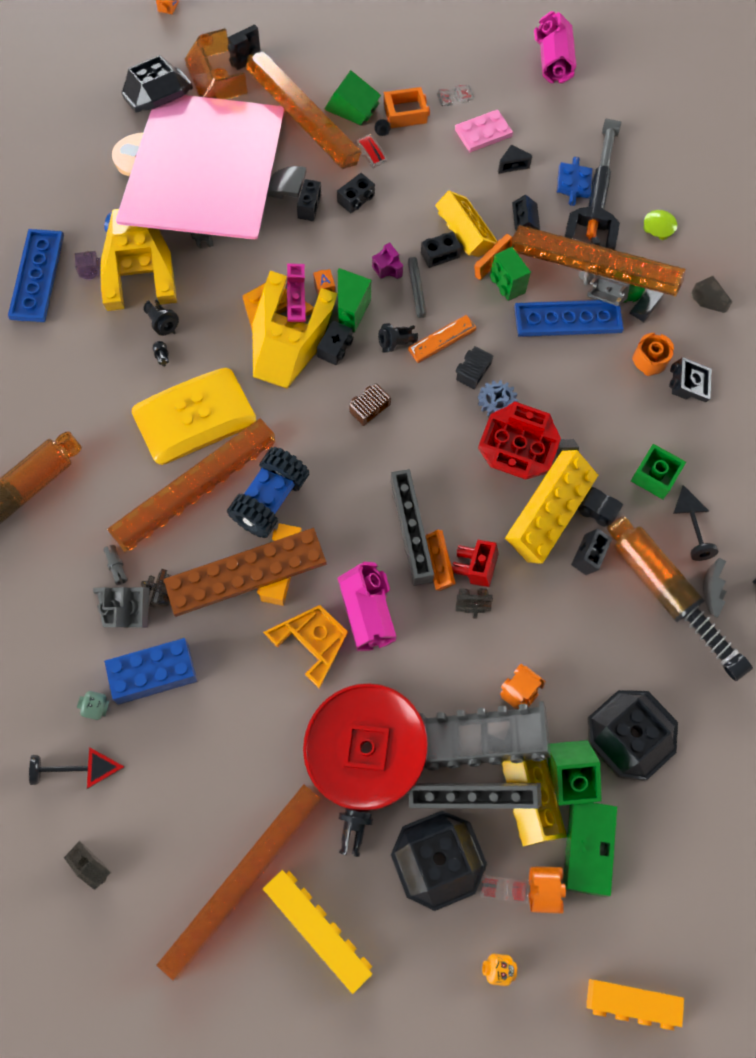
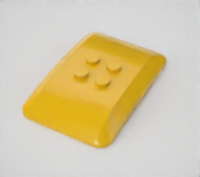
(193, 415)

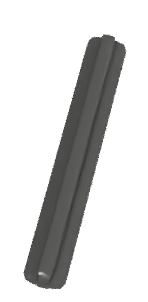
(417, 287)

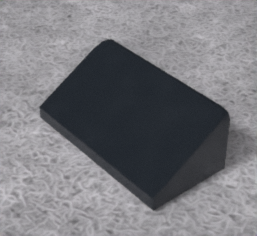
(646, 304)

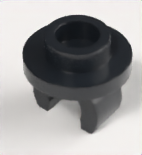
(382, 127)

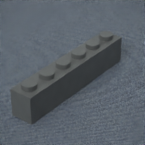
(412, 527)
(476, 795)

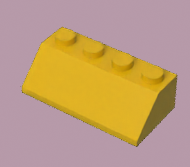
(466, 224)
(538, 824)

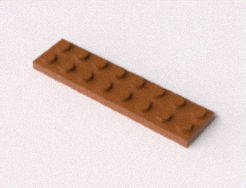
(244, 572)

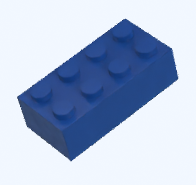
(150, 671)

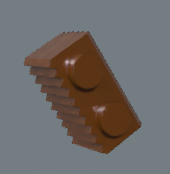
(369, 404)

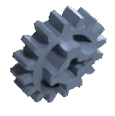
(493, 393)

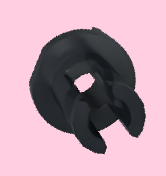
(163, 320)
(390, 336)
(353, 821)

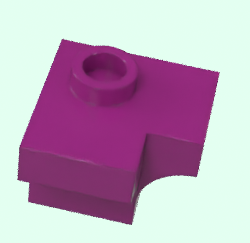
(387, 262)

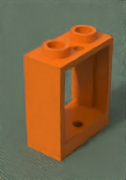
(406, 118)

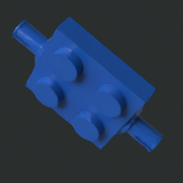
(574, 180)

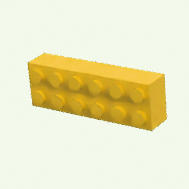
(552, 506)

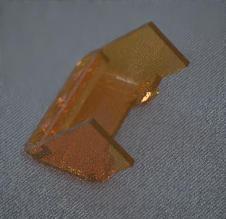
(209, 81)

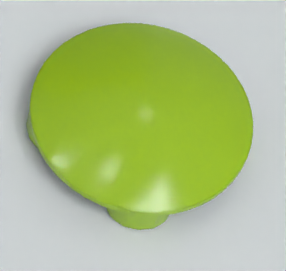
(660, 224)

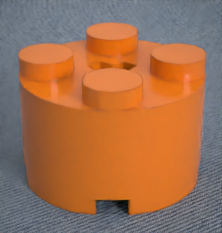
(653, 354)
(522, 687)
(546, 889)

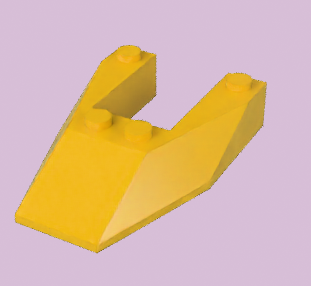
(131, 252)
(281, 346)

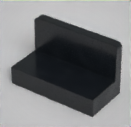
(525, 213)

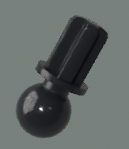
(161, 352)

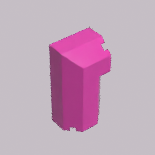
(556, 47)
(366, 606)

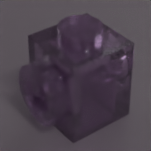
(87, 264)

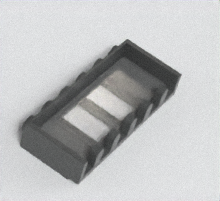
(487, 737)

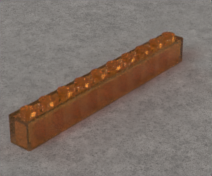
(303, 110)
(598, 260)
(191, 485)
(238, 883)

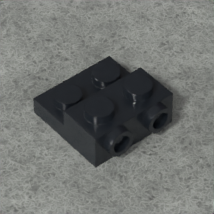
(242, 45)
(690, 380)

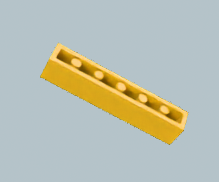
(317, 931)

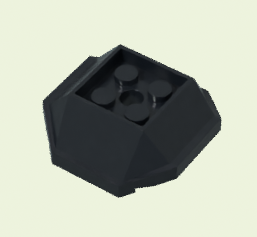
(154, 84)
(618, 748)
(435, 884)

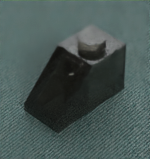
(711, 295)
(87, 865)

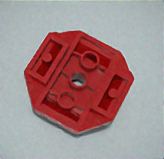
(522, 426)

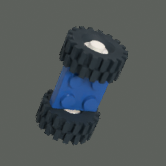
(258, 505)

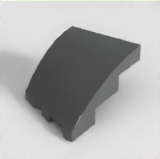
(286, 182)
(713, 588)
(123, 606)

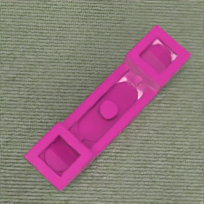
(296, 293)

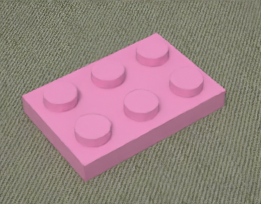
(483, 130)

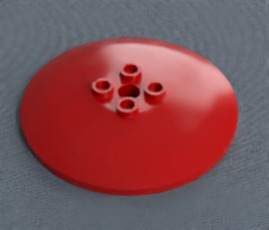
(335, 747)

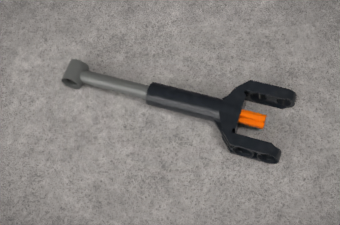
(595, 215)

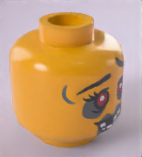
(500, 969)

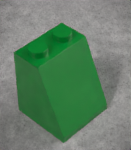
(353, 99)
(353, 298)
(575, 772)

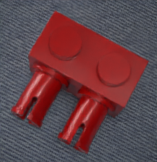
(482, 565)

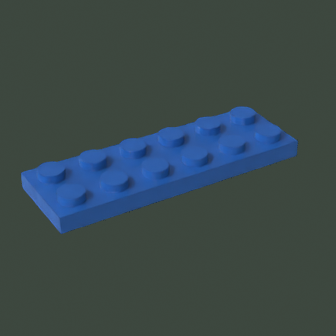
(36, 275)
(567, 318)

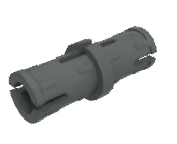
(115, 564)

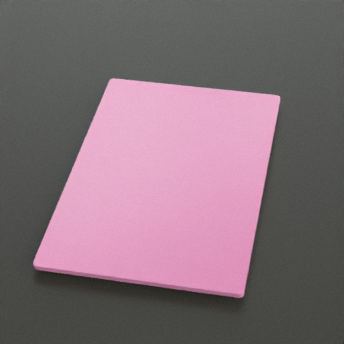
(203, 167)

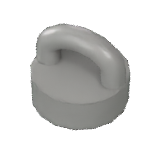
(586, 276)

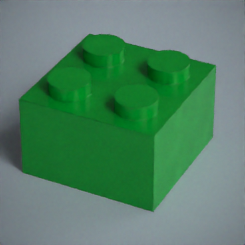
(510, 273)
(658, 471)

